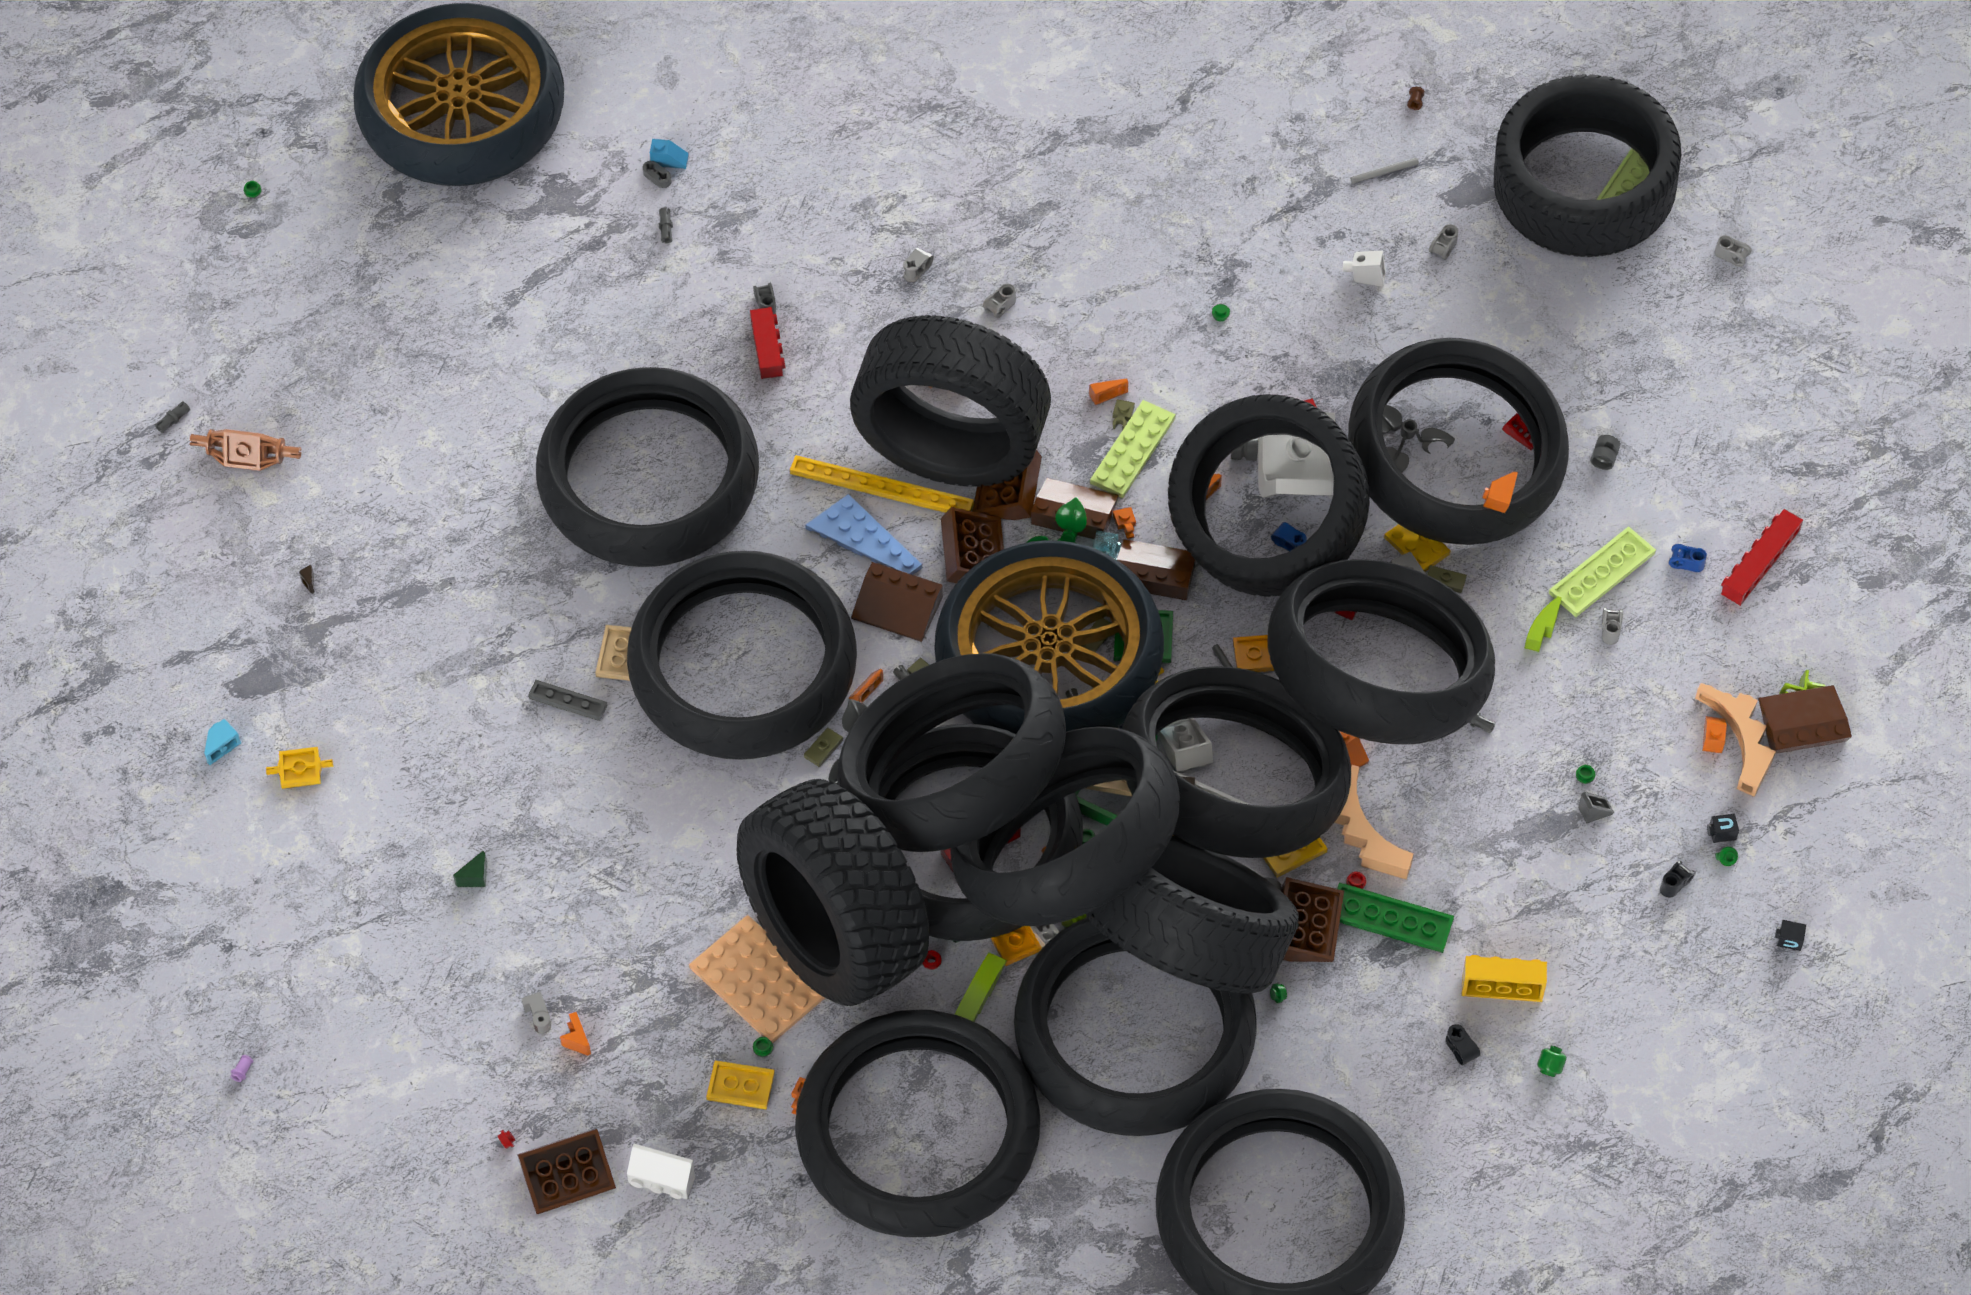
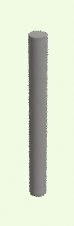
(1385, 170)

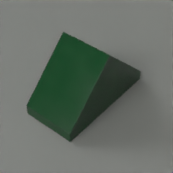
(473, 873)

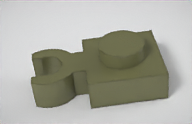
(1122, 412)

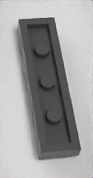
(567, 700)

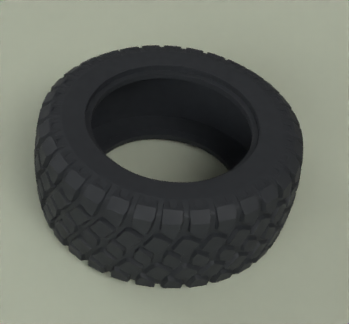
(833, 892)

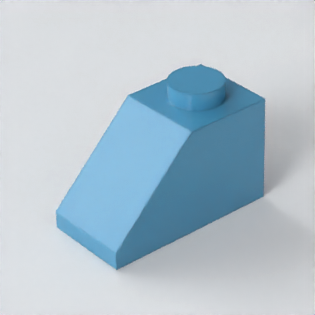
(668, 154)

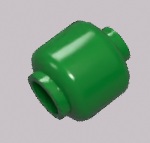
(1551, 1061)

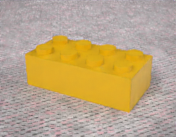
(1504, 978)

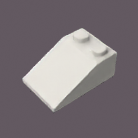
(1186, 745)

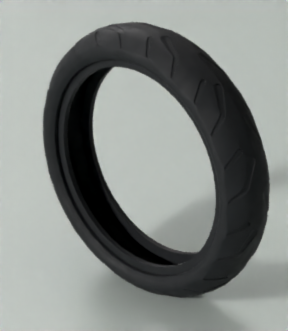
(927, 1214)

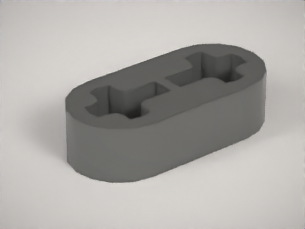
(659, 172)

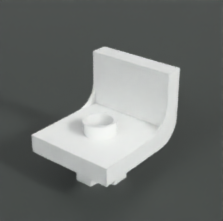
(1293, 466)

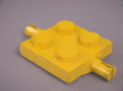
(299, 767)

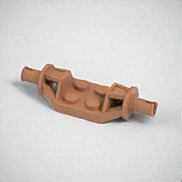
(245, 449)

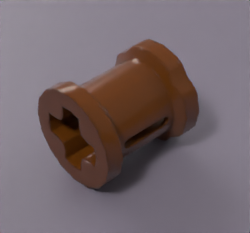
(1416, 95)

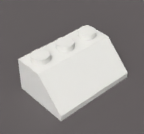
(660, 1172)

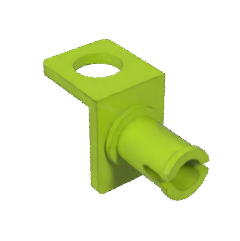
(1803, 685)

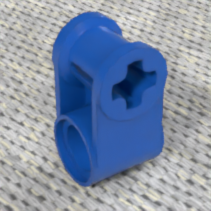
(1288, 537)
(1689, 558)

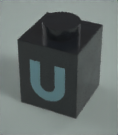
(1723, 828)
(1790, 935)

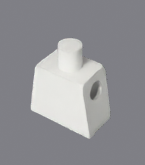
(1367, 267)

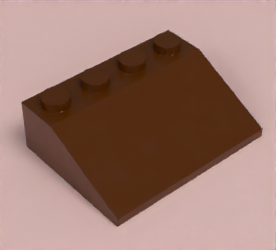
(1054, 493)
(1011, 498)
(968, 540)
(1160, 568)
(897, 601)
(1804, 719)
(1318, 920)
(566, 1171)

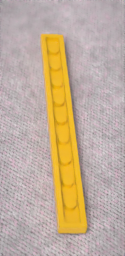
(878, 485)

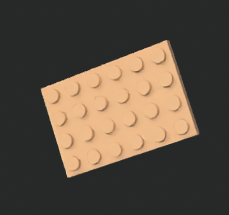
(755, 980)

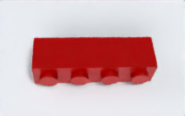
(766, 342)

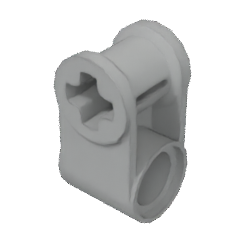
(1445, 241)
(1731, 250)
(917, 264)
(998, 302)
(1611, 625)

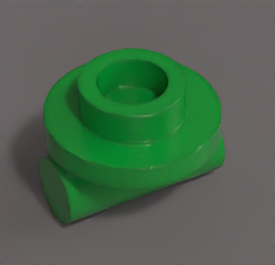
(1727, 856)

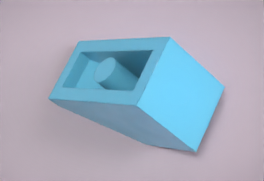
(220, 741)

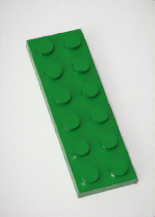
(1395, 918)

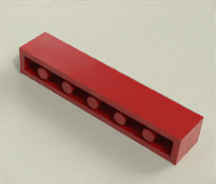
(1761, 557)

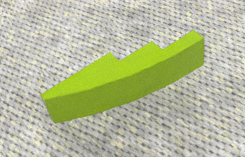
(981, 987)

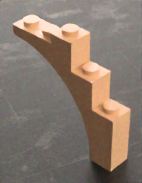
(1749, 733)
(1375, 850)

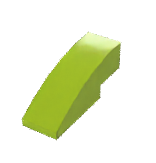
(1543, 625)

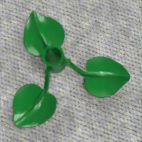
(1068, 517)

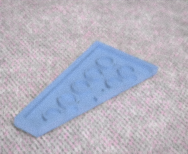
(860, 533)

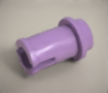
(241, 1068)

